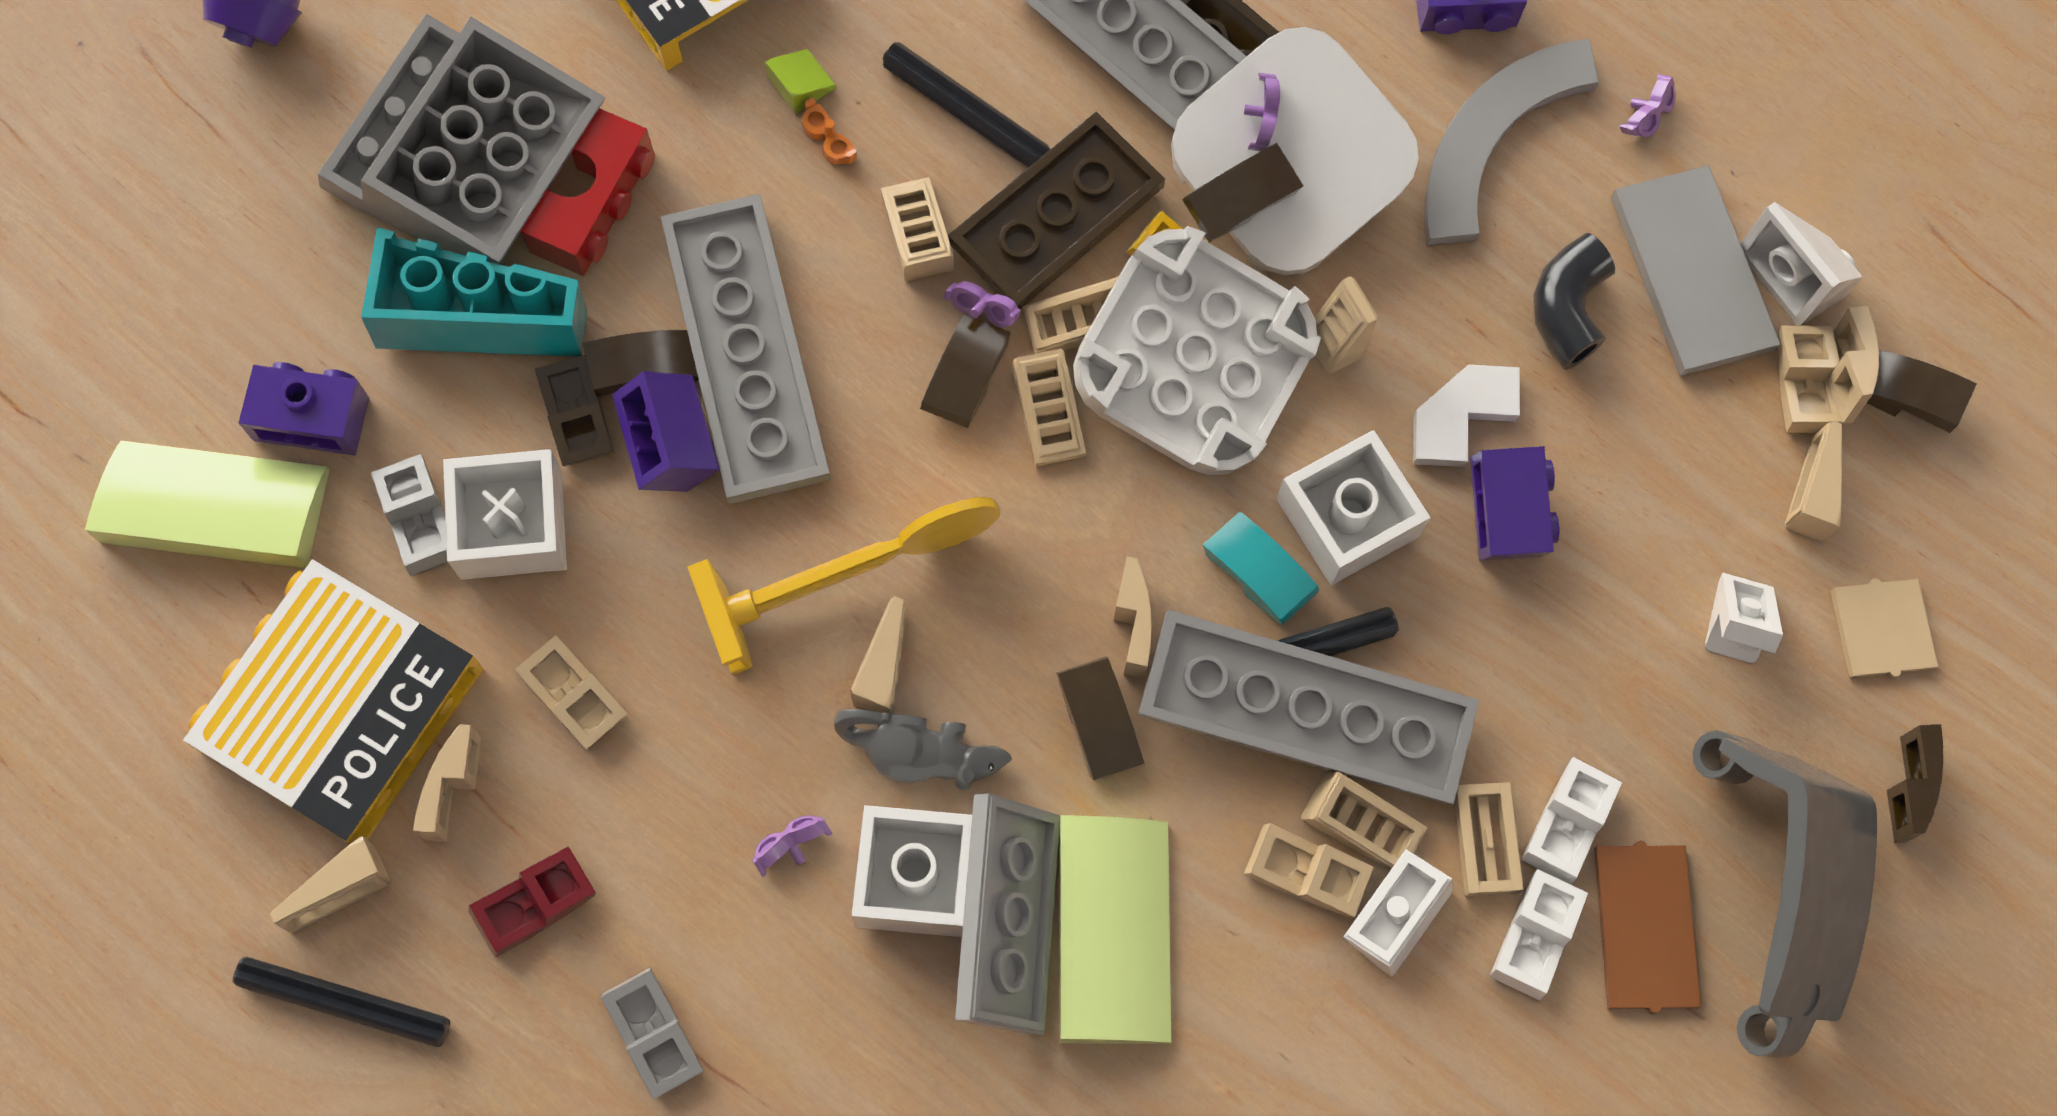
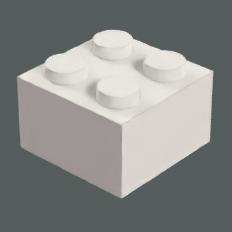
(1352, 507)
(912, 871)

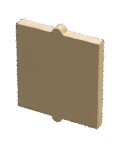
(1884, 628)

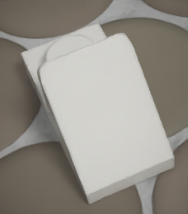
(1743, 619)

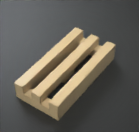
(1491, 885)

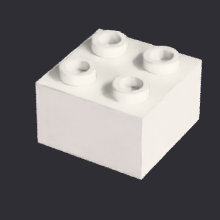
(504, 514)

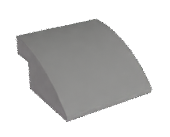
(460, 138)

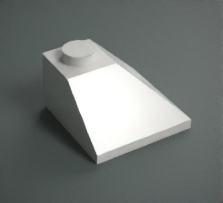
(1798, 264)

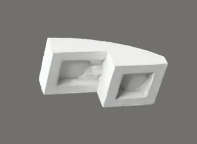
(1571, 821)
(1538, 934)

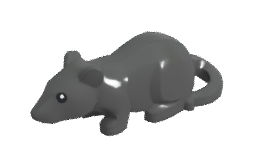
(911, 753)

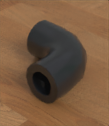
(1561, 299)

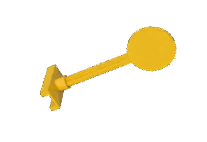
(927, 534)

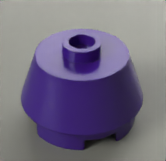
(252, 19)

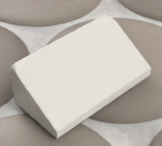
(1399, 912)

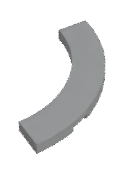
(1484, 121)

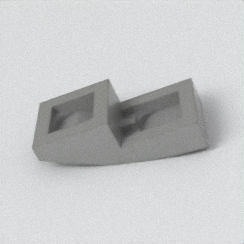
(413, 512)
(651, 1033)

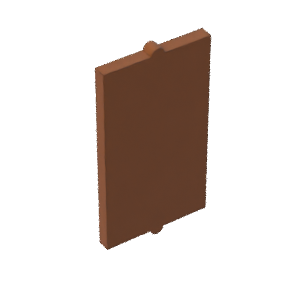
(1647, 927)

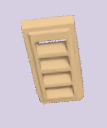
(925, 262)
(1074, 300)
(1344, 326)
(1038, 366)
(1818, 494)
(879, 672)
(1325, 796)
(340, 882)

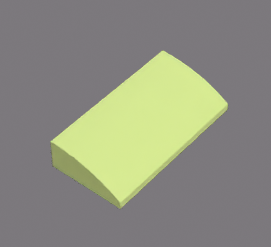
(208, 504)
(1114, 931)

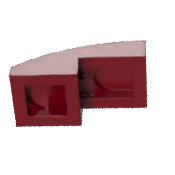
(531, 902)

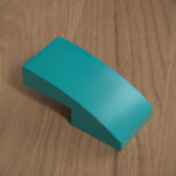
(1261, 567)

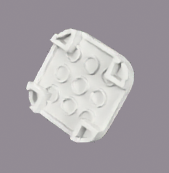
(1333, 130)
(1195, 352)

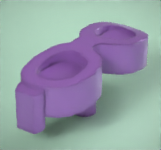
(1268, 112)
(1647, 117)
(974, 300)
(796, 832)

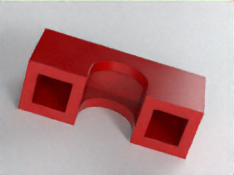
(576, 228)

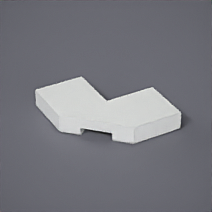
(1474, 393)

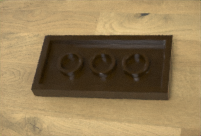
(1056, 211)

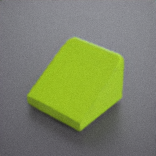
(798, 78)

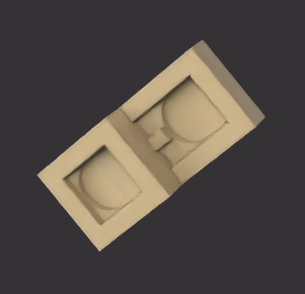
(1805, 363)
(1857, 372)
(1135, 609)
(570, 692)
(452, 769)
(1308, 870)

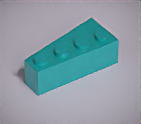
(466, 304)

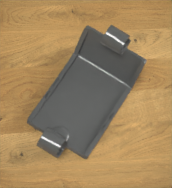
(1822, 892)

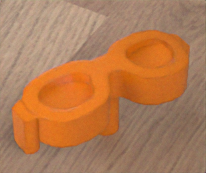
(819, 126)

